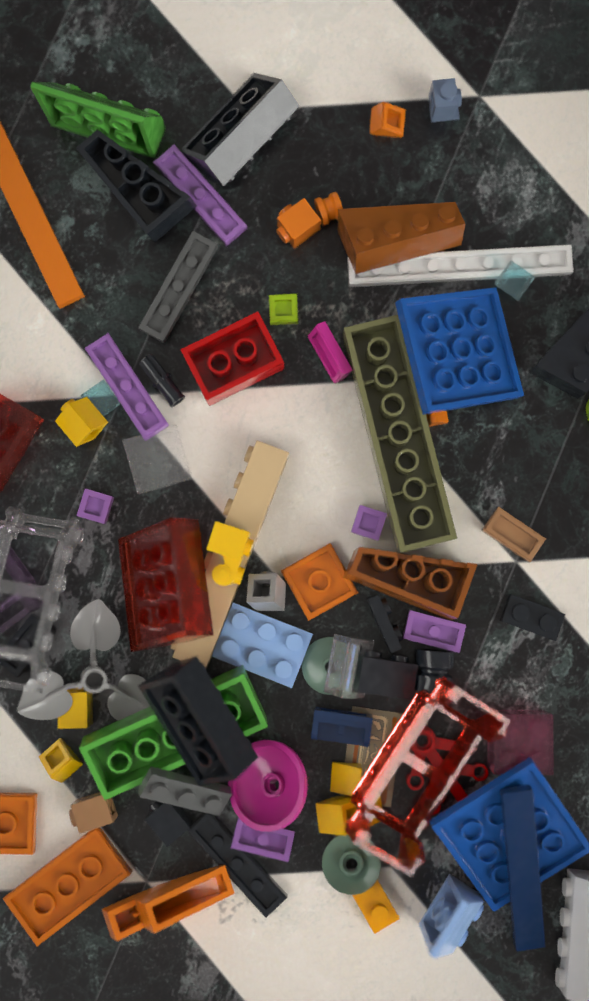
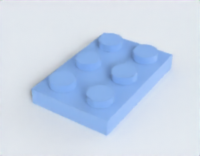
(262, 645)

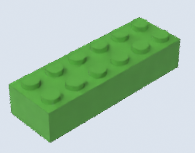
(128, 748)

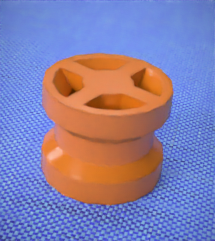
(328, 208)

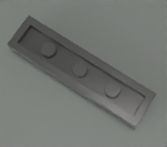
(178, 287)

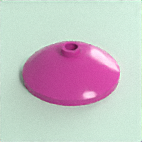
(255, 794)

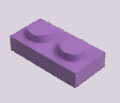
(434, 631)
(267, 844)

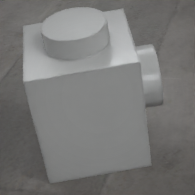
(266, 591)

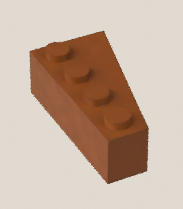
(398, 233)
(414, 579)

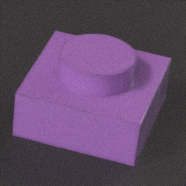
(95, 506)
(368, 523)

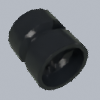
(433, 666)

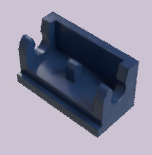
(342, 726)

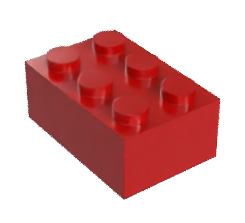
(233, 358)

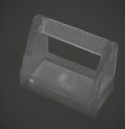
(343, 665)

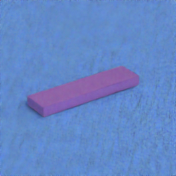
(209, 203)
(126, 387)

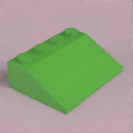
(85, 113)

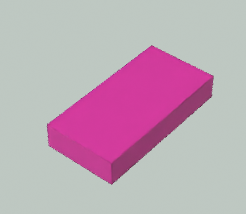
(329, 352)

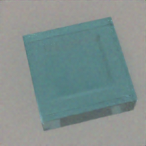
(514, 280)
(102, 397)

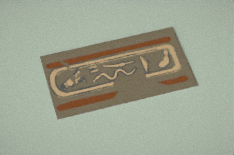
(382, 727)

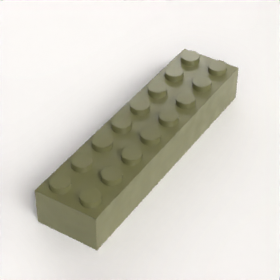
(398, 435)

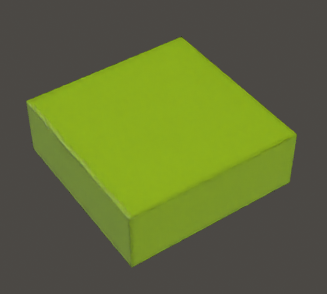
(283, 309)

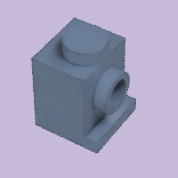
(444, 100)

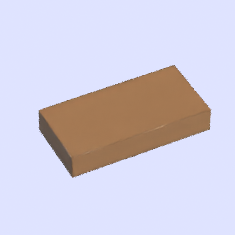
(513, 534)

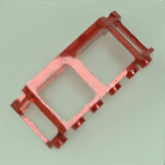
(396, 750)

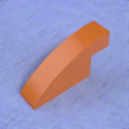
(167, 902)

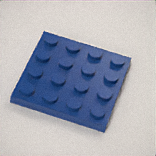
(459, 349)
(476, 833)

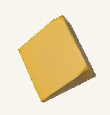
(60, 761)
(345, 777)

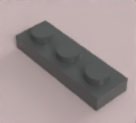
(184, 791)

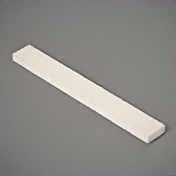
(468, 266)

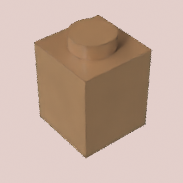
(92, 812)

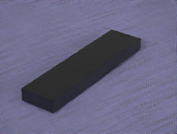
(240, 865)

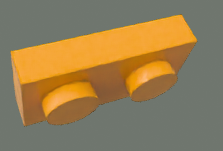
(376, 907)

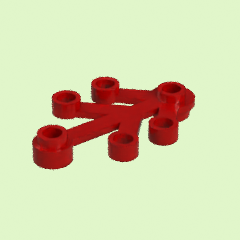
(429, 750)

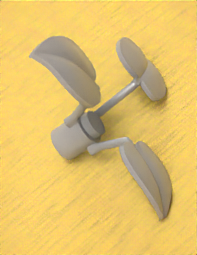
(91, 629)

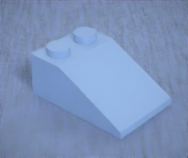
(449, 917)

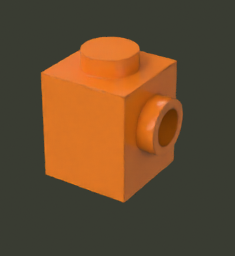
(297, 223)

